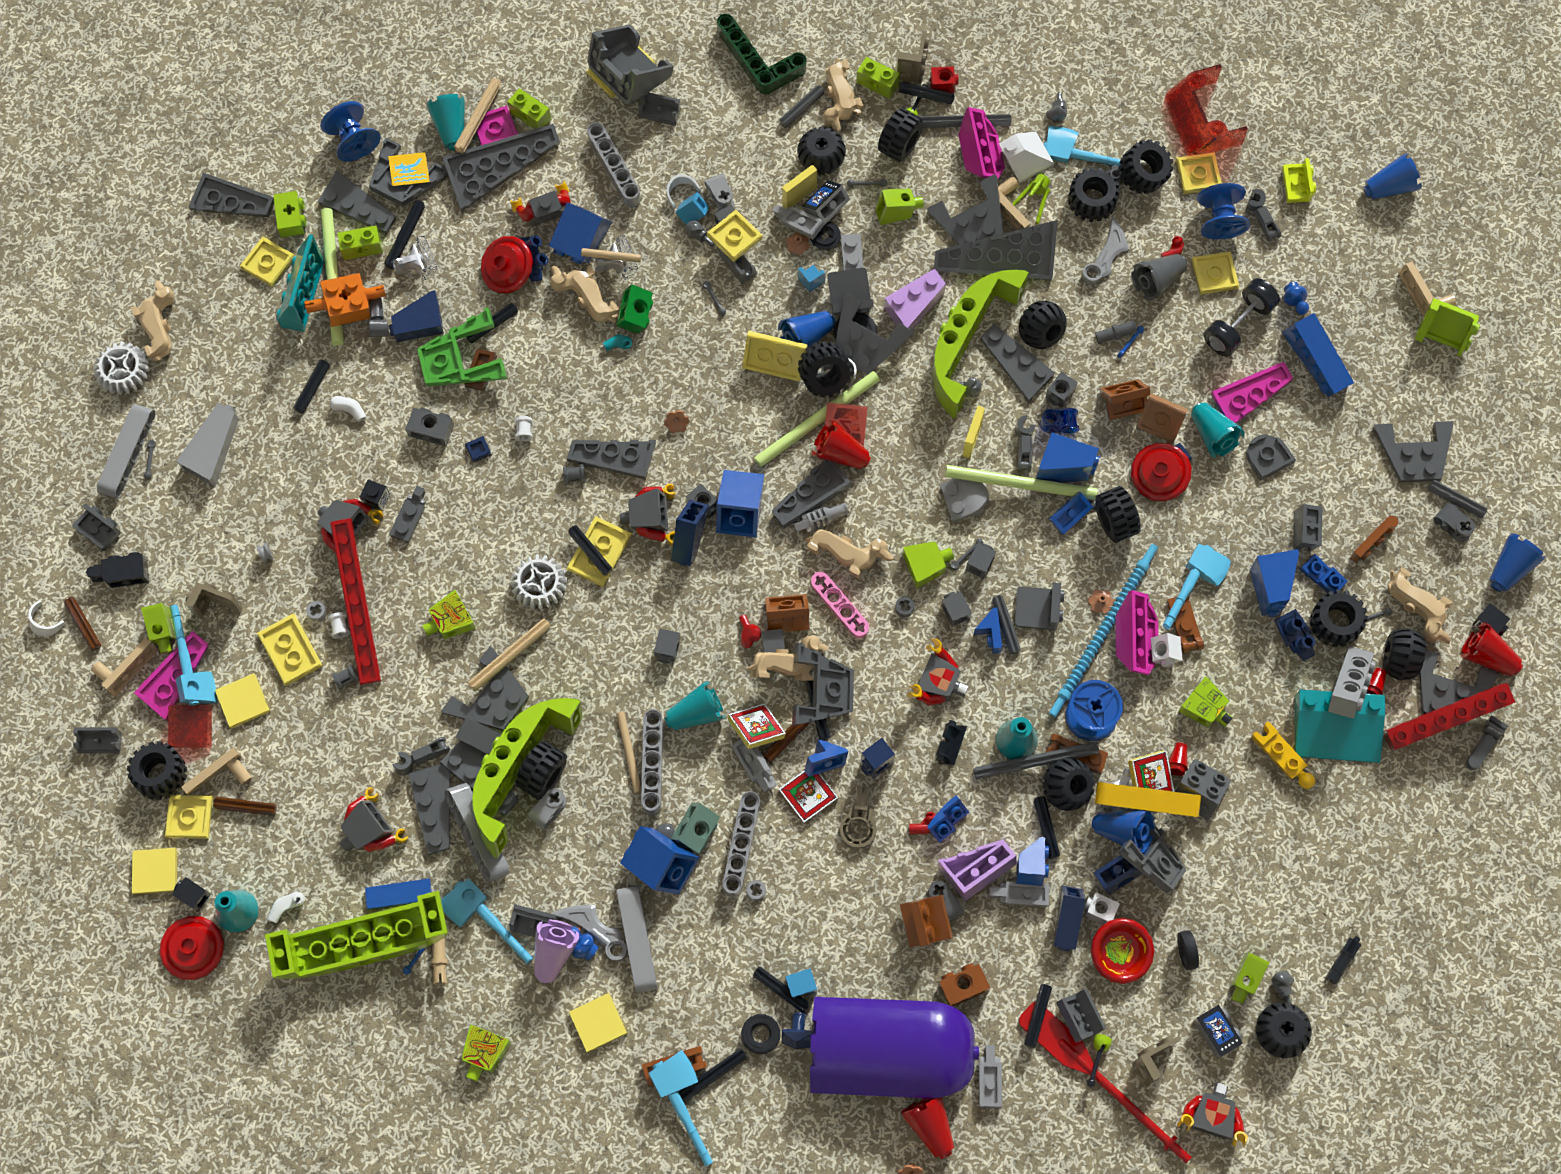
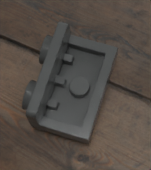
(97, 528)
(1081, 1015)

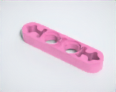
(842, 603)

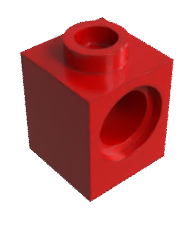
(947, 73)

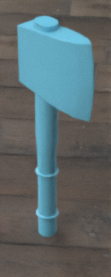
(1061, 147)
(1204, 564)
(192, 687)
(468, 899)
(668, 1079)

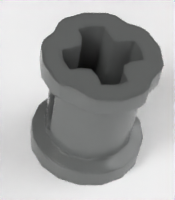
(574, 474)
(345, 677)

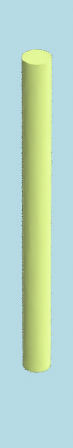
(331, 263)
(814, 420)
(1018, 482)

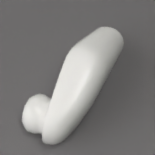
(348, 405)
(282, 904)

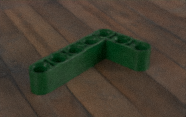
(754, 60)

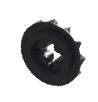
(834, 234)

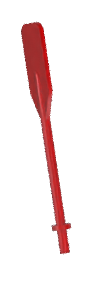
(1061, 1045)

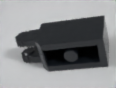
(120, 571)

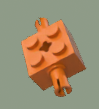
(345, 299)

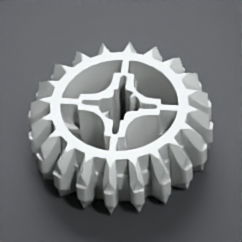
(121, 356)
(531, 585)

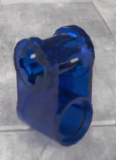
(1064, 421)

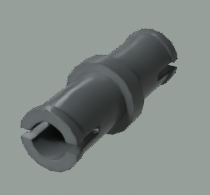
(1116, 332)

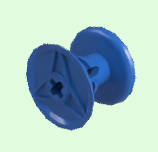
(344, 121)
(1221, 200)
(1094, 710)

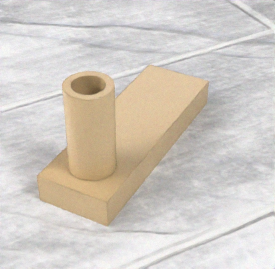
(1007, 209)
(1418, 288)
(121, 676)
(229, 760)

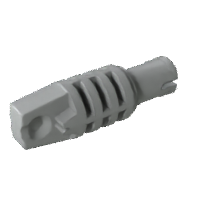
(821, 517)

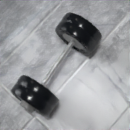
(1222, 336)

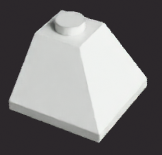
(1026, 155)

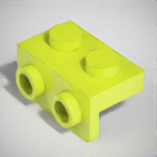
(1299, 182)

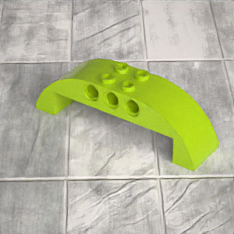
(961, 327)
(505, 759)
(357, 940)

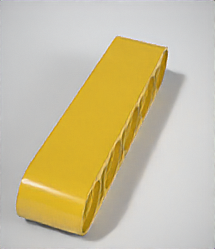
(1147, 799)

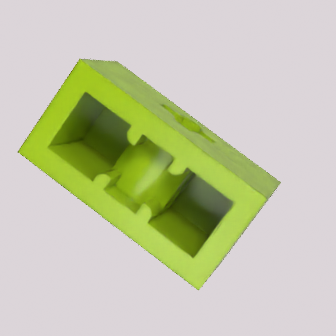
(878, 77)
(529, 109)
(284, 205)
(360, 242)

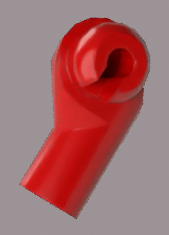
(1176, 247)
(922, 827)

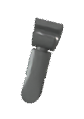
(1263, 214)
(378, 325)
(1024, 444)
(1492, 732)
(420, 755)

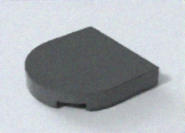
(1268, 455)

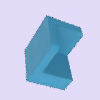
(692, 208)
(811, 277)
(801, 983)

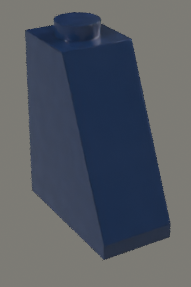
(418, 319)
(689, 532)
(1069, 918)

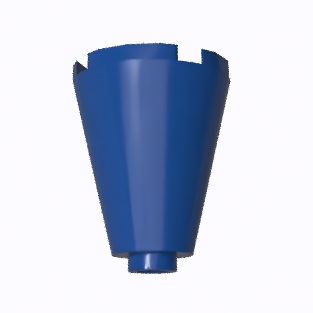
(1394, 179)
(807, 328)
(1514, 563)
(1125, 825)

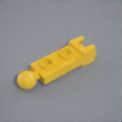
(1283, 755)

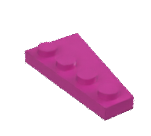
(1250, 392)
(161, 687)

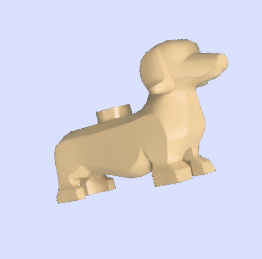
(841, 94)
(587, 291)
(153, 323)
(848, 554)
(1422, 603)
(783, 663)

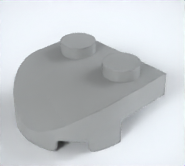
(964, 498)

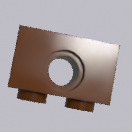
(977, 984)

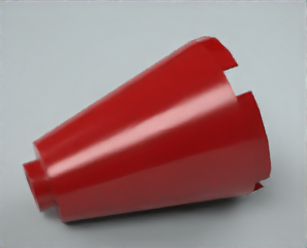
(840, 447)
(1491, 651)
(931, 1125)

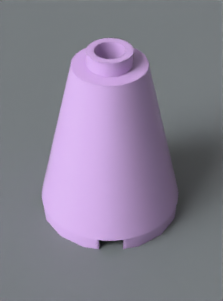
(552, 948)

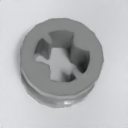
(265, 552)
(318, 617)
(750, 892)

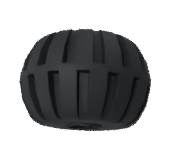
(821, 149)
(1042, 324)
(1405, 655)
(1068, 784)
(1272, 1036)

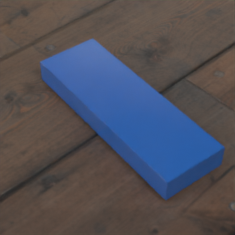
(396, 894)

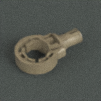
(861, 804)

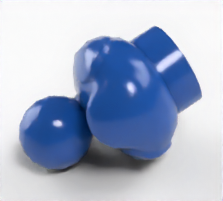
(1296, 296)
(585, 947)

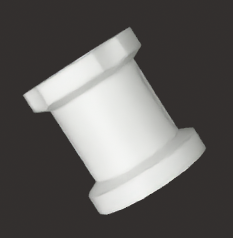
(523, 428)
(338, 625)

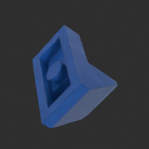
(991, 626)
(826, 758)

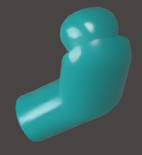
(618, 341)

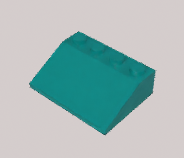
(301, 285)
(1335, 736)

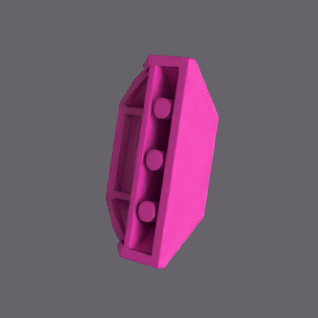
(980, 145)
(1134, 629)

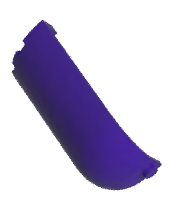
(890, 1048)

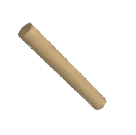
(611, 255)

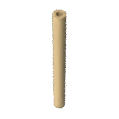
(629, 752)

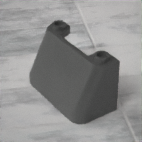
(623, 65)

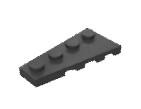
(230, 198)
(351, 201)
(1022, 367)
(624, 458)
(818, 488)
(465, 762)
(433, 811)

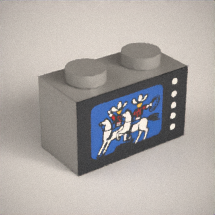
(826, 201)
(1218, 1031)

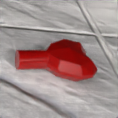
(750, 632)

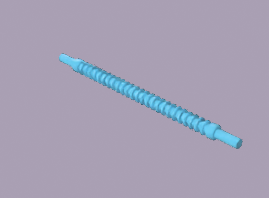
(1065, 693)

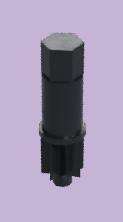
(1343, 960)

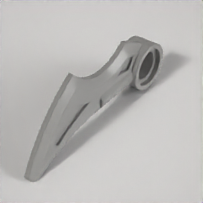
(1115, 244)
(587, 919)

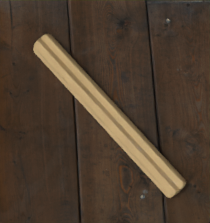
(477, 115)
(509, 655)

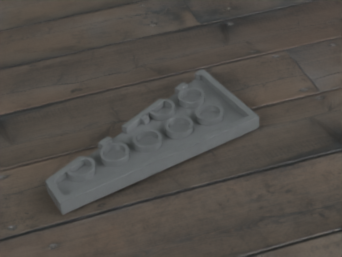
(491, 164)
(1021, 249)

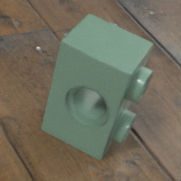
(685, 832)

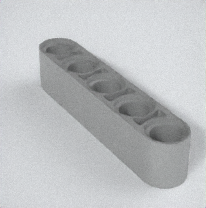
(611, 157)
(125, 450)
(648, 752)
(461, 806)
(741, 833)
(637, 939)

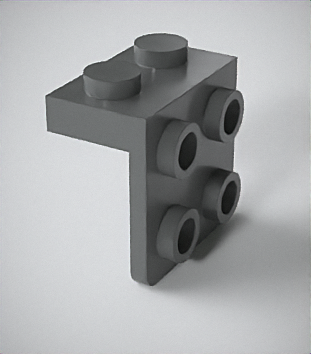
(853, 283)
(1039, 607)
(1205, 782)

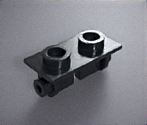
(949, 749)

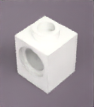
(1166, 649)
(1110, 905)

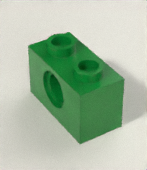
(628, 317)

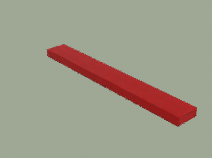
(355, 601)

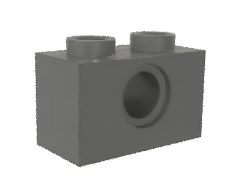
(438, 434)

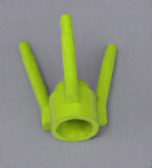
(1038, 186)

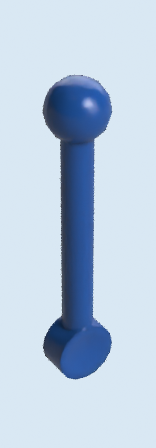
(1140, 329)
(407, 969)

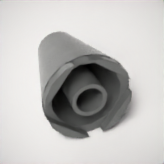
(1157, 274)

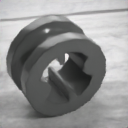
(910, 605)

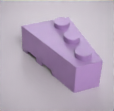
(915, 299)
(977, 868)

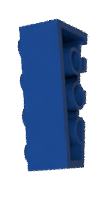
(1318, 355)

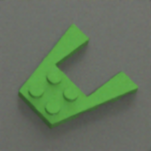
(442, 358)

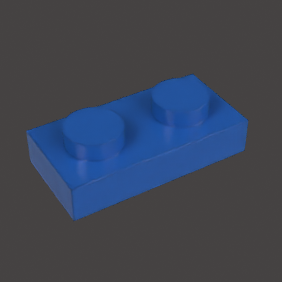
(1070, 513)

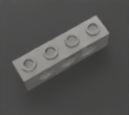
(1352, 682)

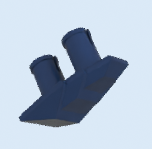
(538, 260)
(1296, 634)
(797, 1036)

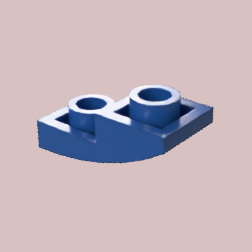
(1325, 577)
(942, 823)

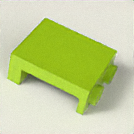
(1448, 325)

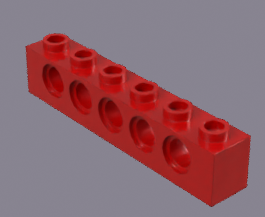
(1449, 716)

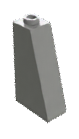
(210, 445)

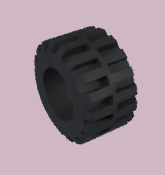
(900, 134)
(1136, 176)
(1090, 207)
(834, 379)
(1117, 514)
(1329, 631)
(541, 770)
(167, 781)

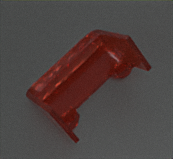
(1189, 119)

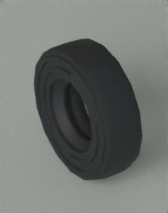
(1188, 950)
(760, 1047)

